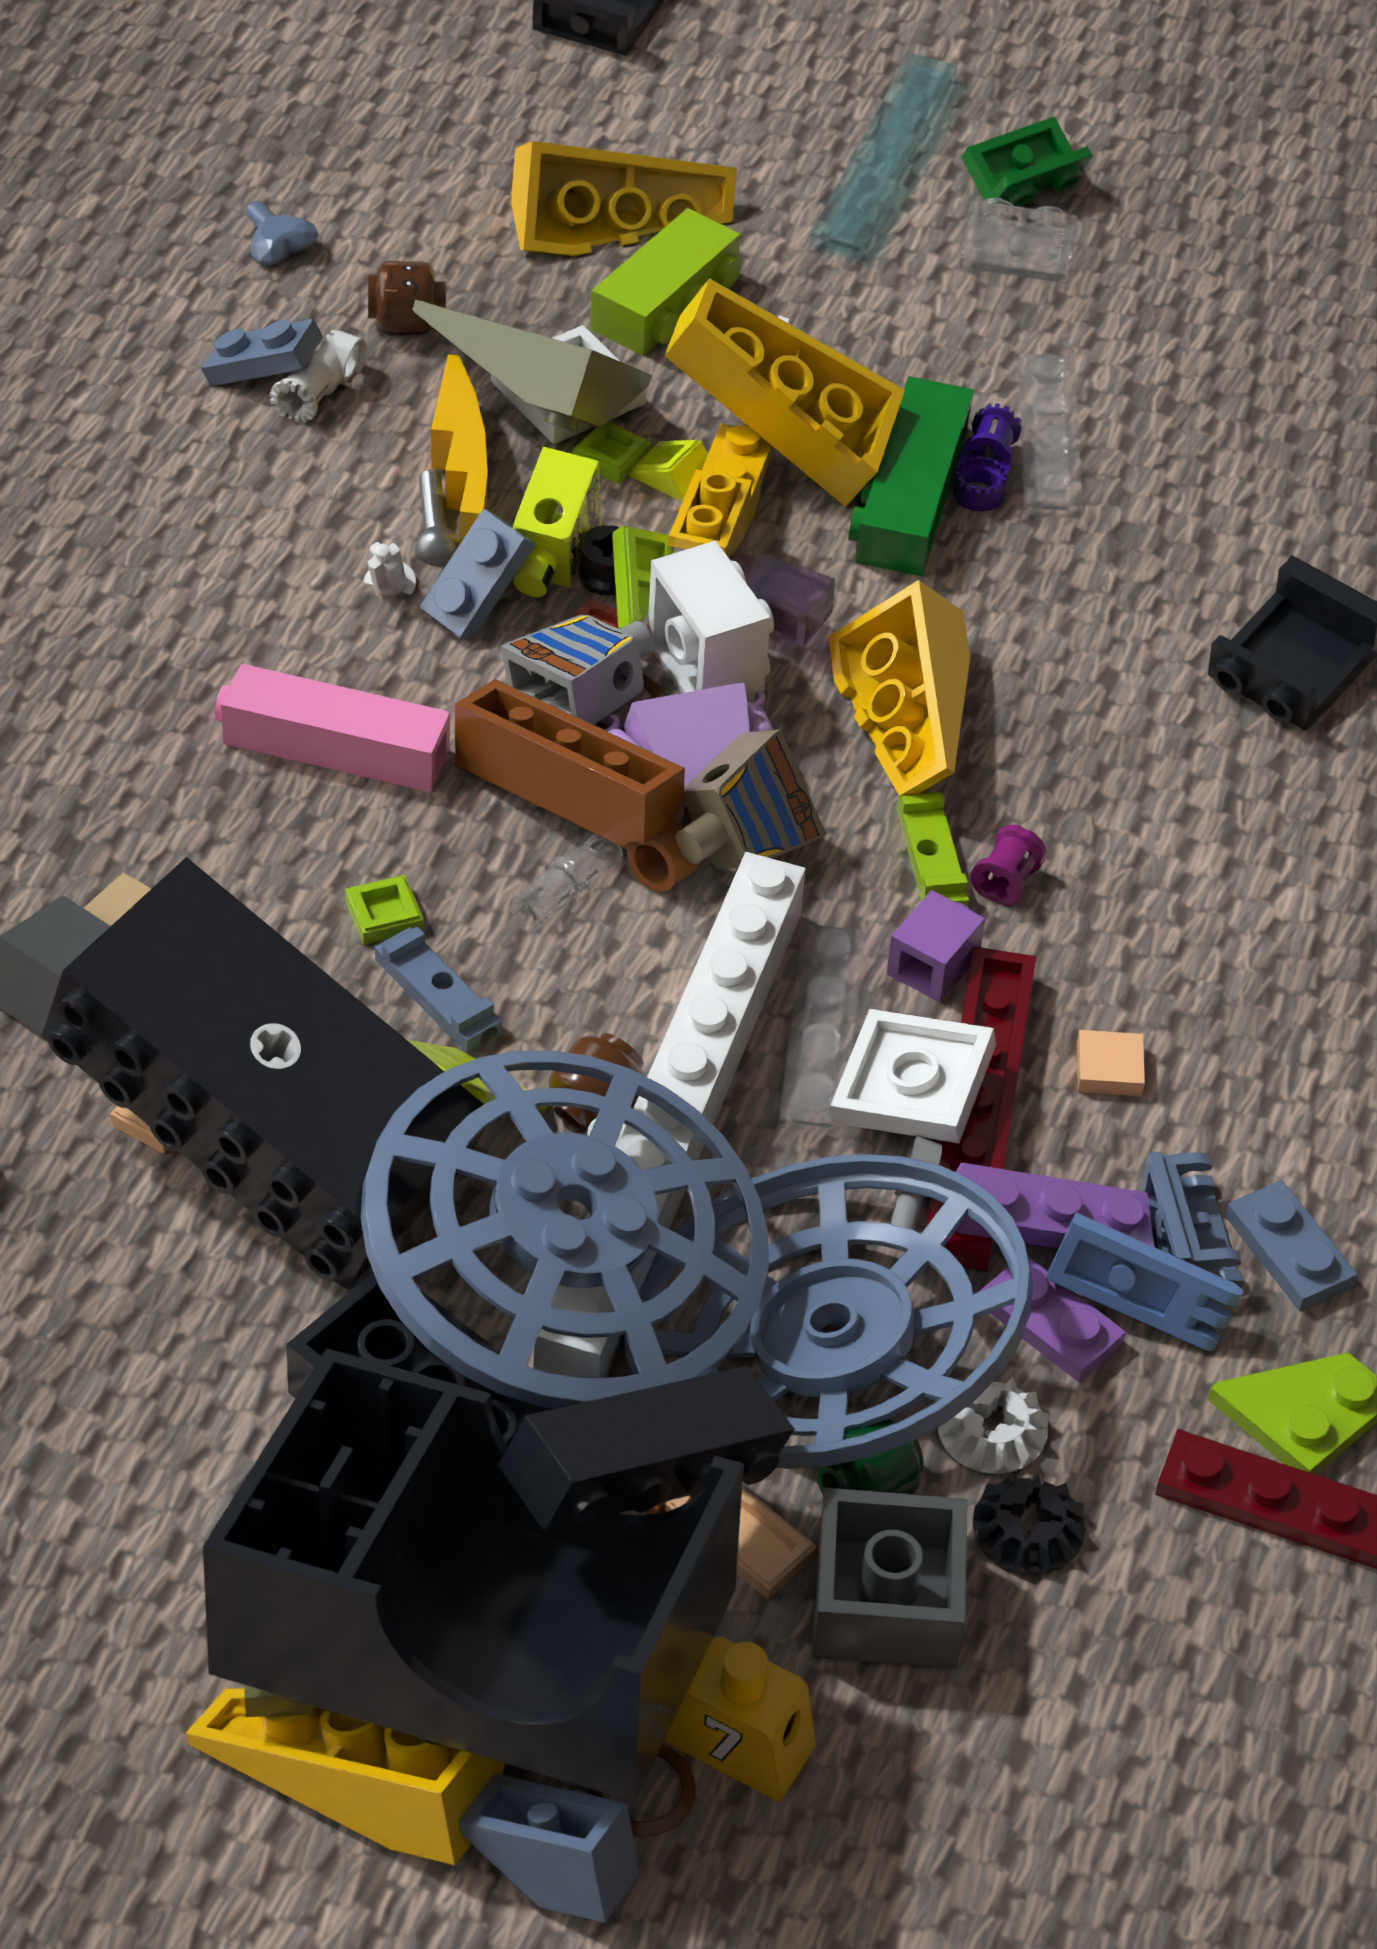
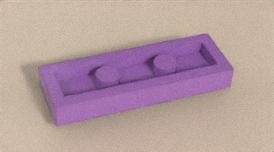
(1047, 1205)

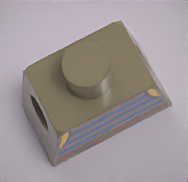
(748, 803)

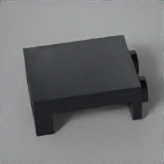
(596, 23)
(1299, 646)

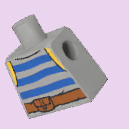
(580, 665)

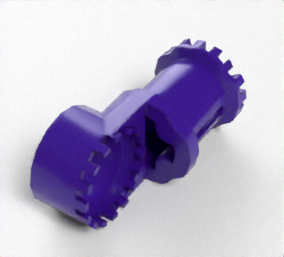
(975, 465)

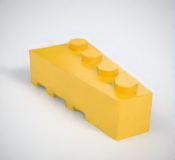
(788, 388)

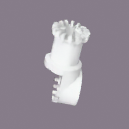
(321, 375)

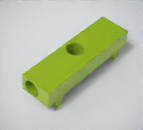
(928, 832)

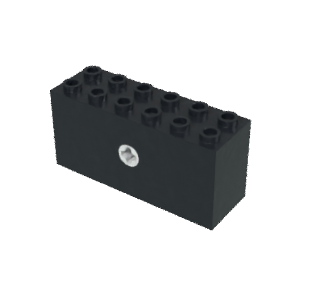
(250, 1065)

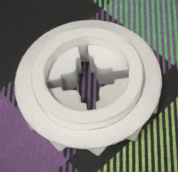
(1011, 1444)

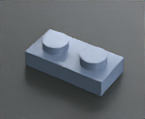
(262, 351)
(477, 575)
(1291, 1245)

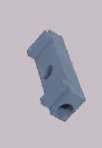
(420, 972)

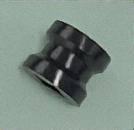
(597, 563)

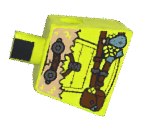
(556, 555)

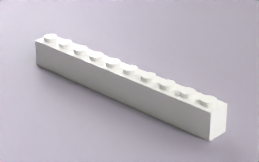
(697, 1065)

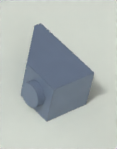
(555, 1844)

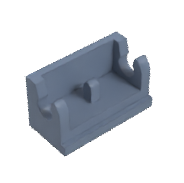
(1187, 1213)

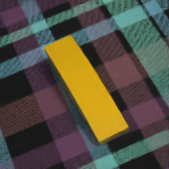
(460, 445)

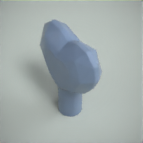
(278, 235)

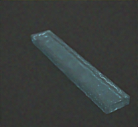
(883, 156)

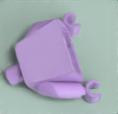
(692, 725)

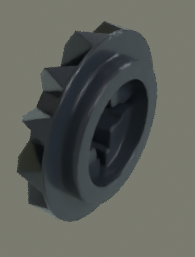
(999, 1524)

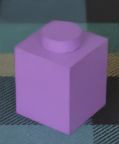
(935, 945)

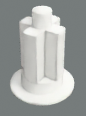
(388, 571)

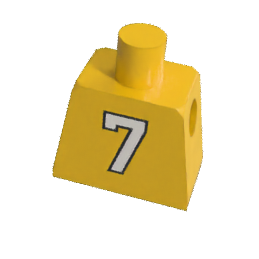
(746, 1718)

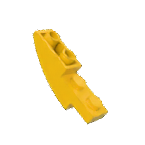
(724, 492)

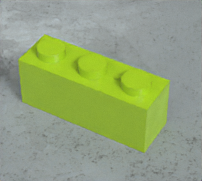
(656, 284)

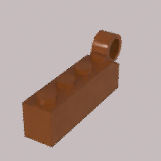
(577, 775)

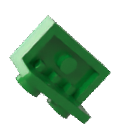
(1025, 162)

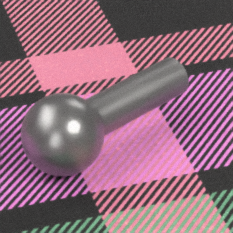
(436, 542)

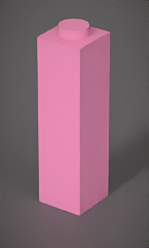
(334, 727)

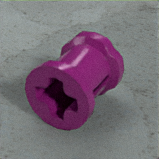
(1008, 865)

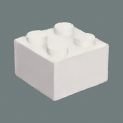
(708, 621)

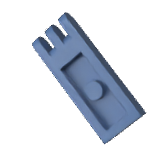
(1143, 1282)

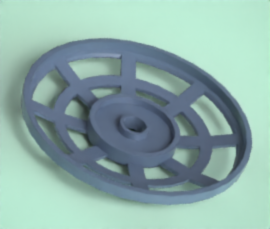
(555, 1244)
(865, 1298)

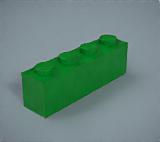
(913, 478)

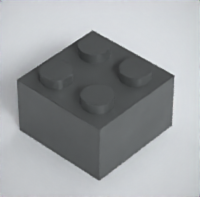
(890, 1578)

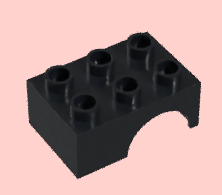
(414, 1590)

